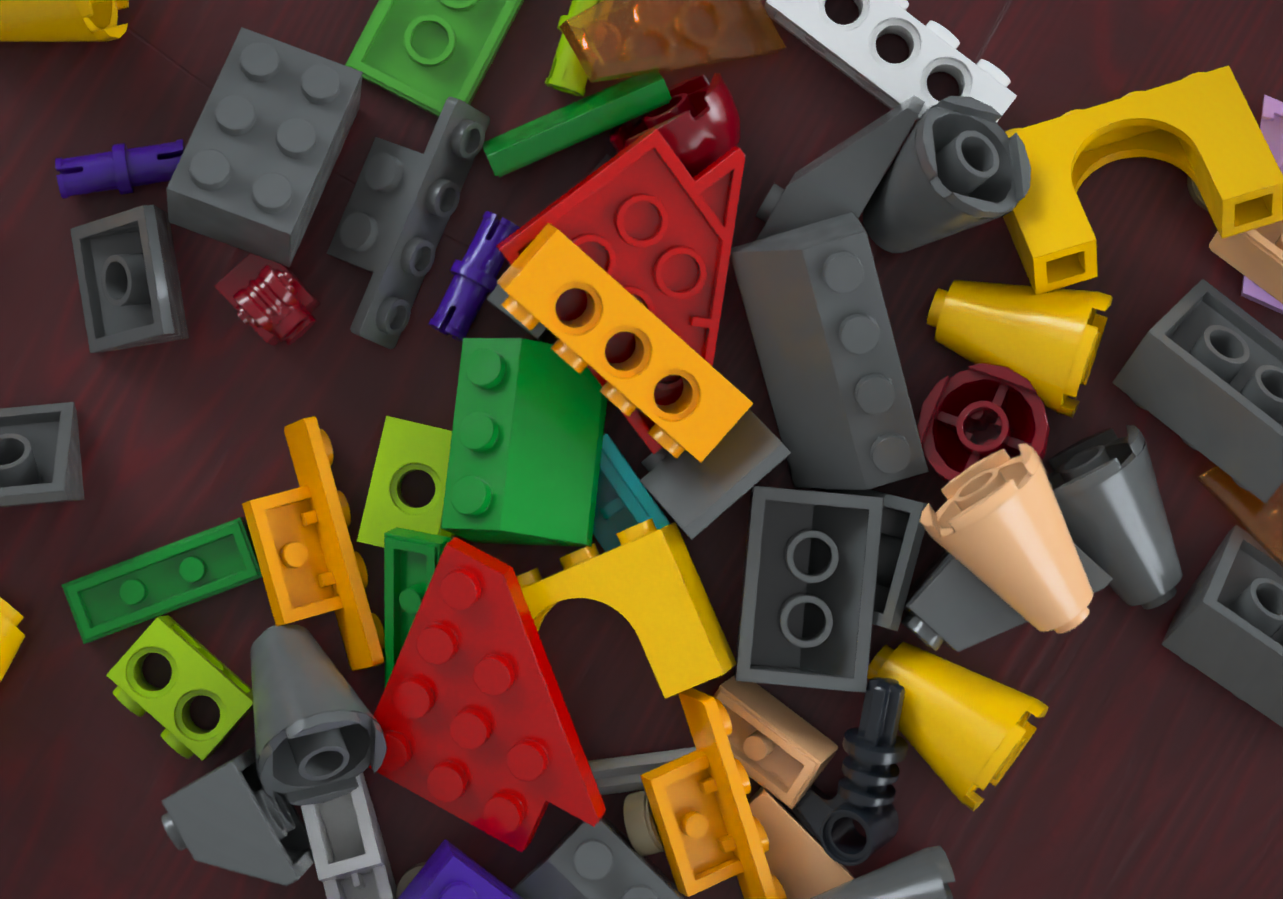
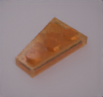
(665, 35)

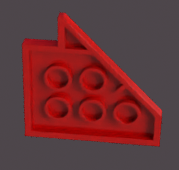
(657, 238)
(478, 708)

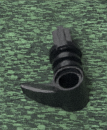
(867, 786)

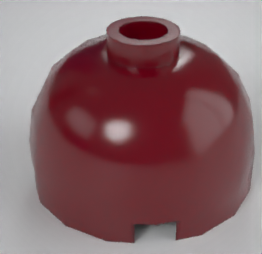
(696, 124)
(980, 415)

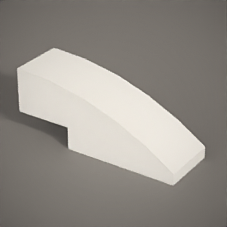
(349, 847)

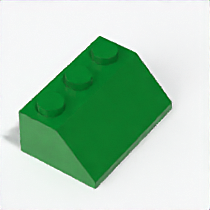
(523, 446)

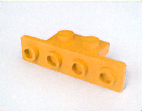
(309, 552)
(706, 812)

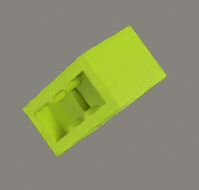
(193, 674)

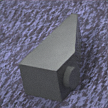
(840, 178)

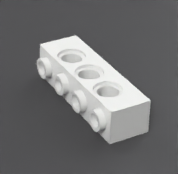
(854, 52)

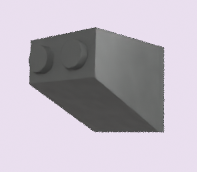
(959, 610)

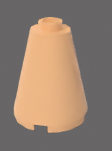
(1014, 538)

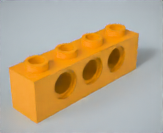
(708, 400)

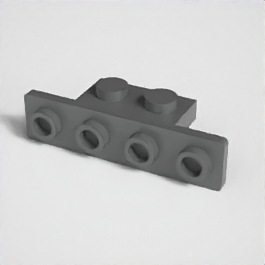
(401, 216)

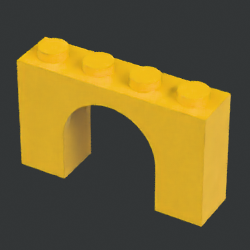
(1190, 123)
(656, 591)

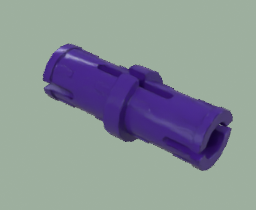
(118, 168)
(473, 278)

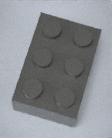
(264, 147)

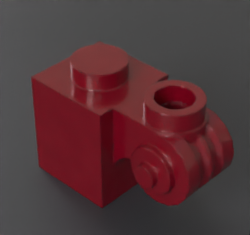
(269, 299)

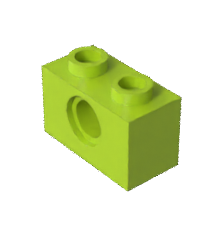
(404, 449)

